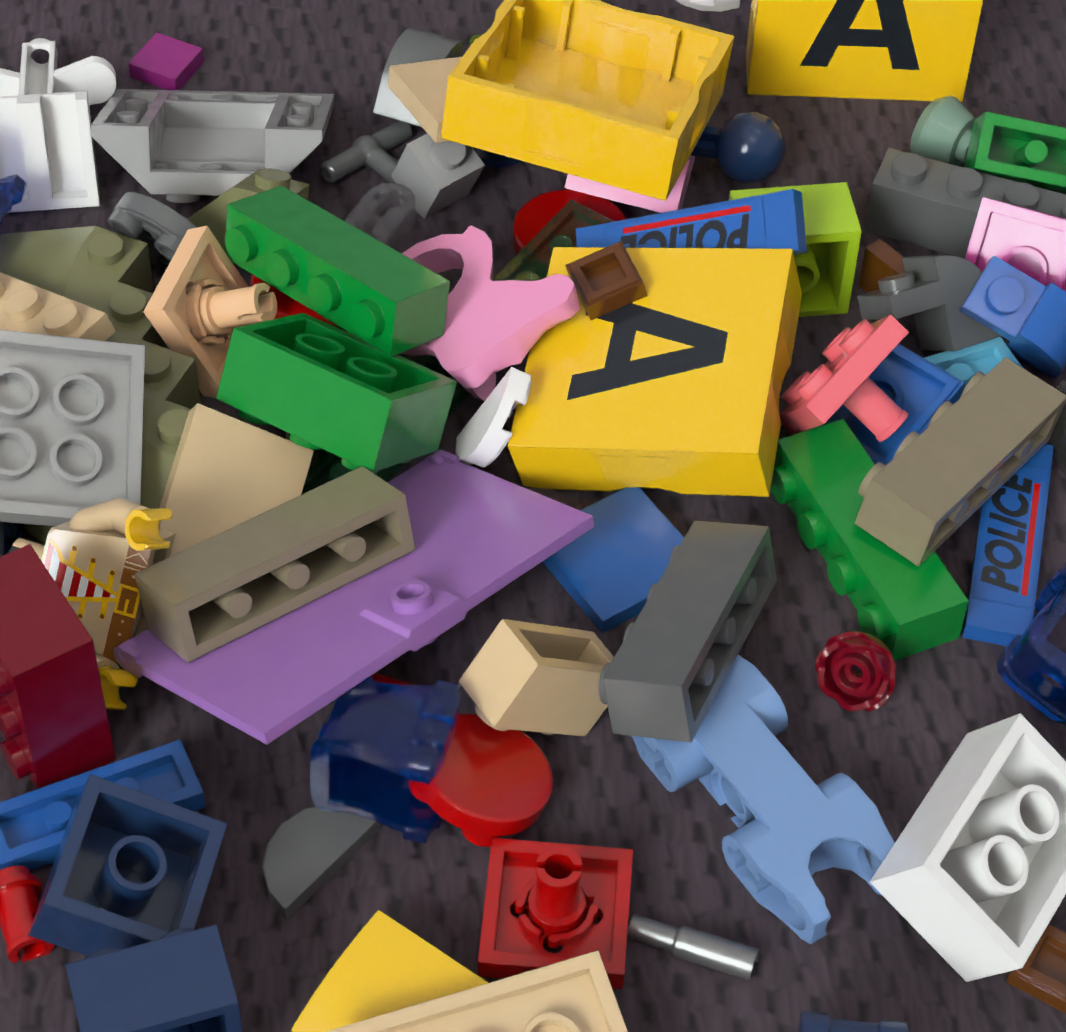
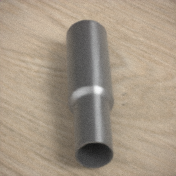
(695, 946)

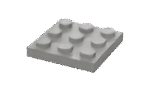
(68, 425)

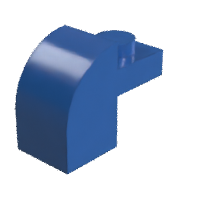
(1023, 313)

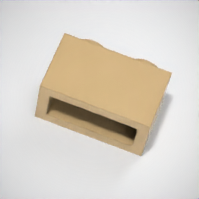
(538, 679)

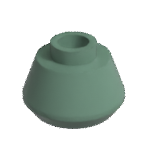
(943, 131)

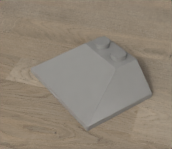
(208, 139)

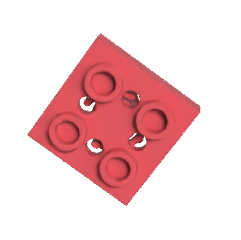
(847, 382)

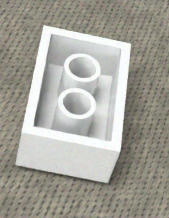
(985, 851)

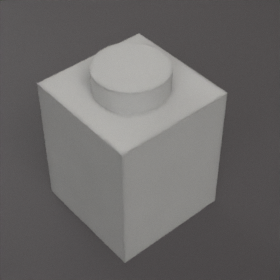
(437, 172)

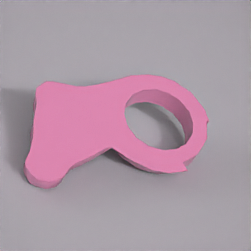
(488, 320)

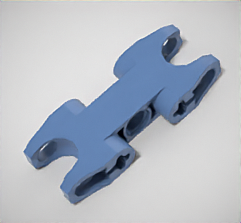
(781, 815)

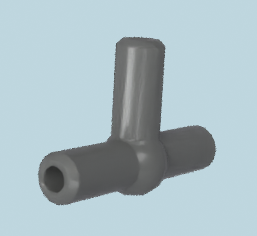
(369, 152)

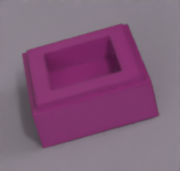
(166, 62)

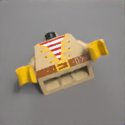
(95, 570)

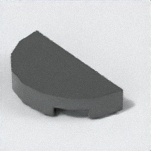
(309, 852)

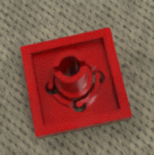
(558, 889)

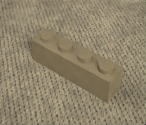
(958, 460)
(274, 563)

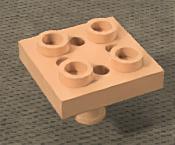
(211, 308)

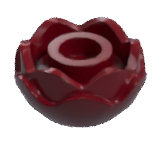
(842, 682)

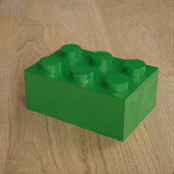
(335, 392)

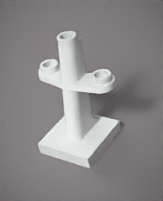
(49, 128)

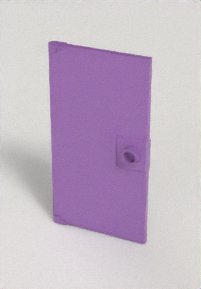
(469, 542)

